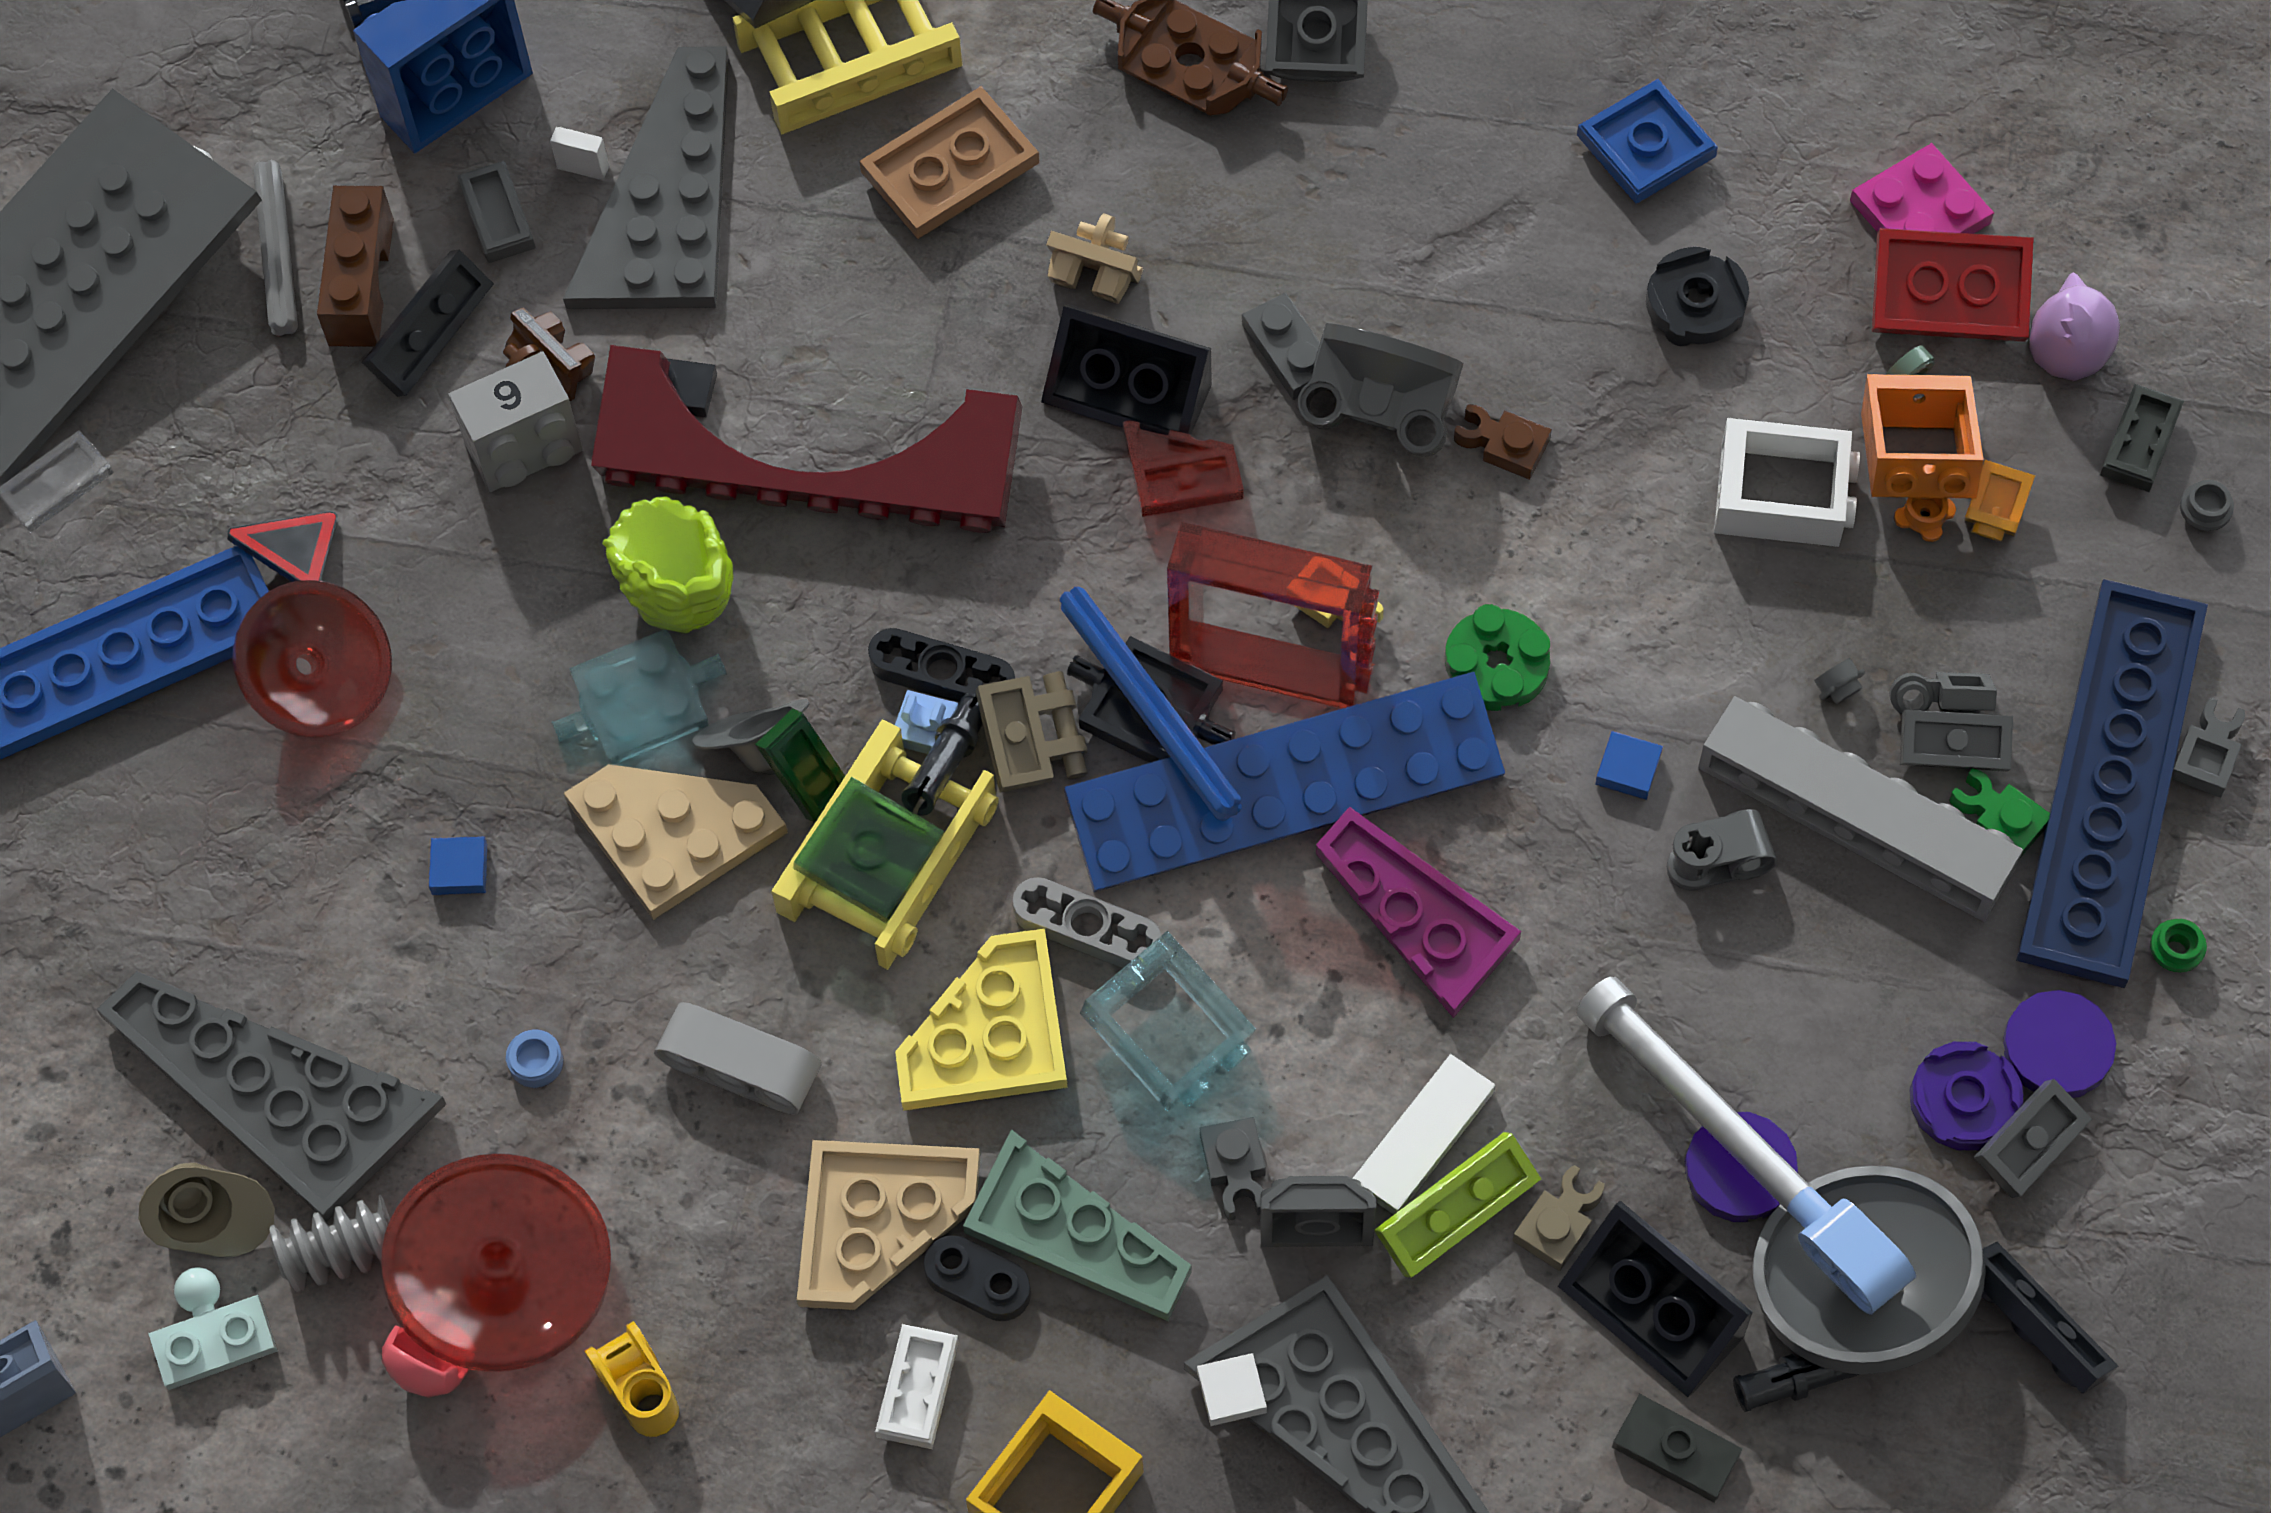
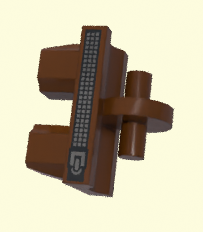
(546, 334)

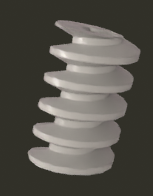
(330, 1245)

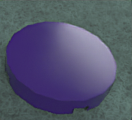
(2060, 1039)
(1964, 1094)
(1723, 1183)

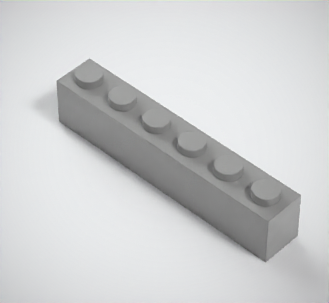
(1860, 807)

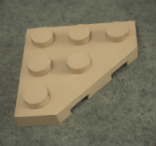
(672, 829)
(877, 1213)

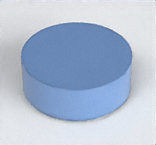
(534, 1058)

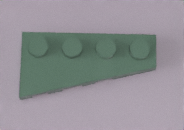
(1058, 1224)

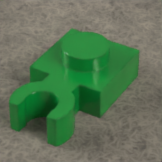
(2006, 812)

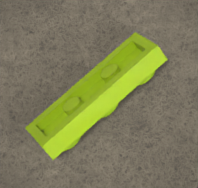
(1457, 1204)

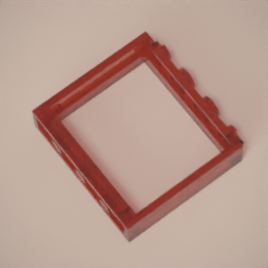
(1281, 575)

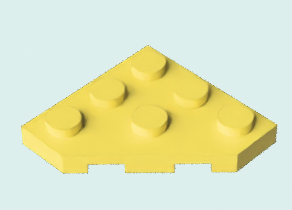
(988, 1030)

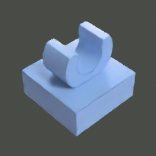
(920, 718)

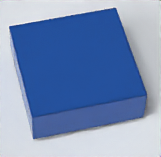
(1629, 765)
(458, 865)

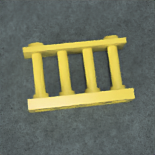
(853, 82)
(883, 759)

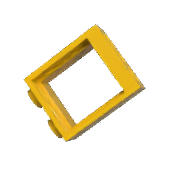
(1077, 1432)

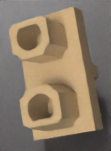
(1113, 267)

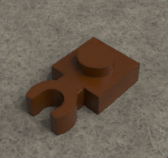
(1508, 444)

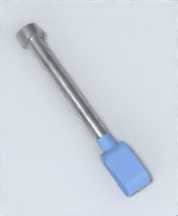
(1834, 1237)

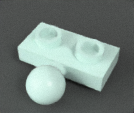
(213, 1337)

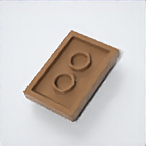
(949, 162)

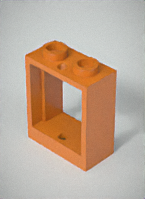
(1945, 404)

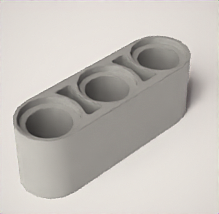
(738, 1058)

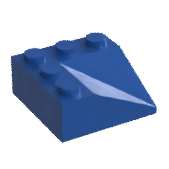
(440, 62)

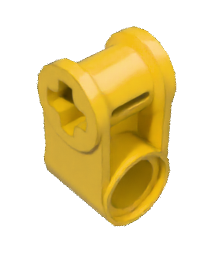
(631, 1373)

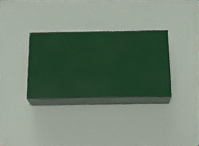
(801, 763)

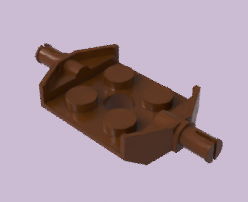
(1161, 31)

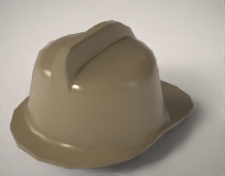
(206, 1211)

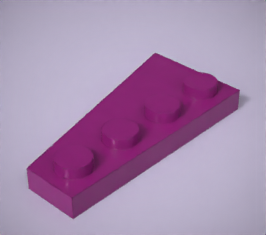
(1425, 916)

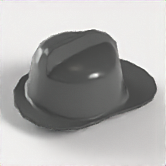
(744, 731)

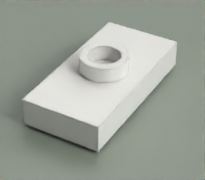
(917, 1386)

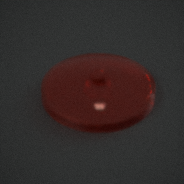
(496, 1262)

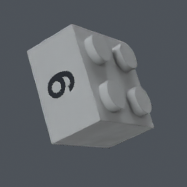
(516, 422)

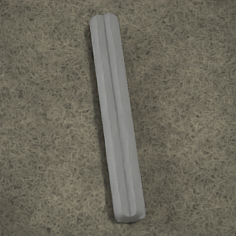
(275, 248)

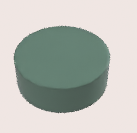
(1915, 362)

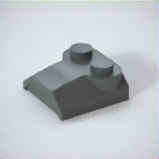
(1316, 39)
(1317, 1212)

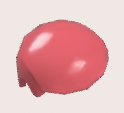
(416, 1368)

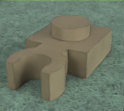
(1556, 1225)

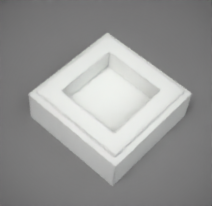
(579, 153)
(1231, 1389)

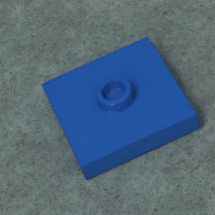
(1647, 141)

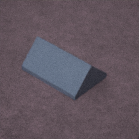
(29, 1377)

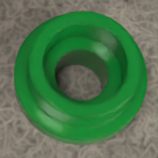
(2185, 933)

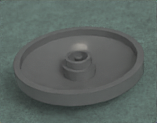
(1918, 1321)

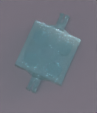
(638, 697)

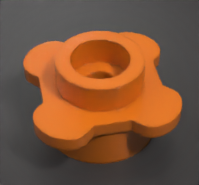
(1931, 526)

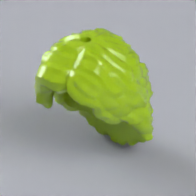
(670, 564)

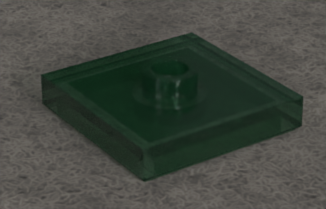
(868, 850)

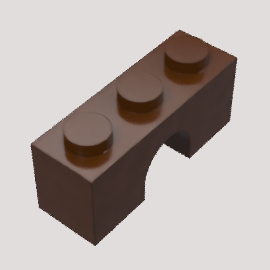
(355, 243)

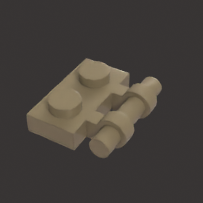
(1016, 733)

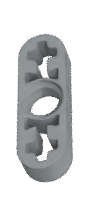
(1057, 895)

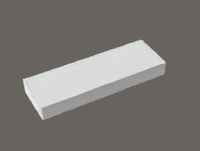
(1424, 1134)

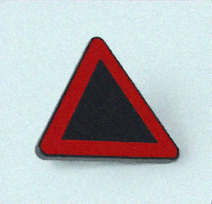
(289, 546)

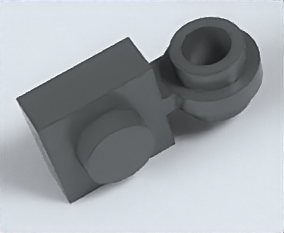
(1952, 690)

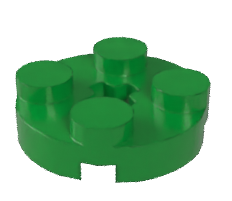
(1504, 631)

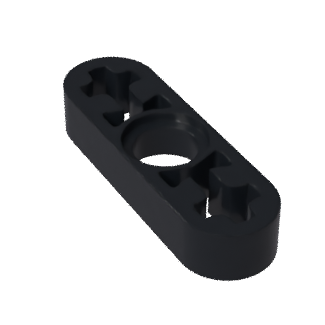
(931, 650)

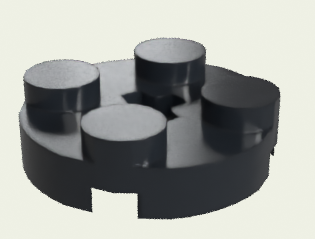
(1694, 322)

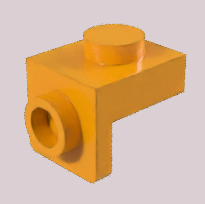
(1999, 501)

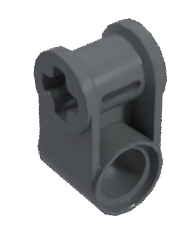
(1722, 851)

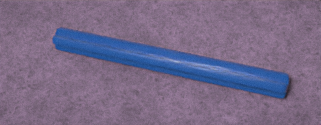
(1151, 704)

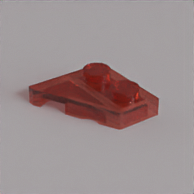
(1180, 470)

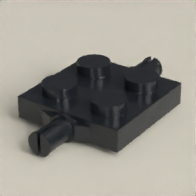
(1117, 722)

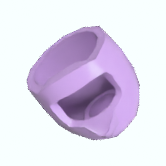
(2074, 331)

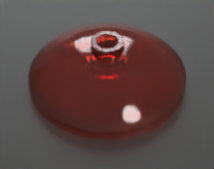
(337, 638)

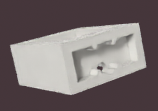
(1782, 520)

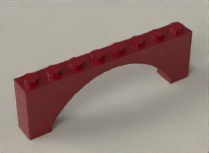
(949, 475)

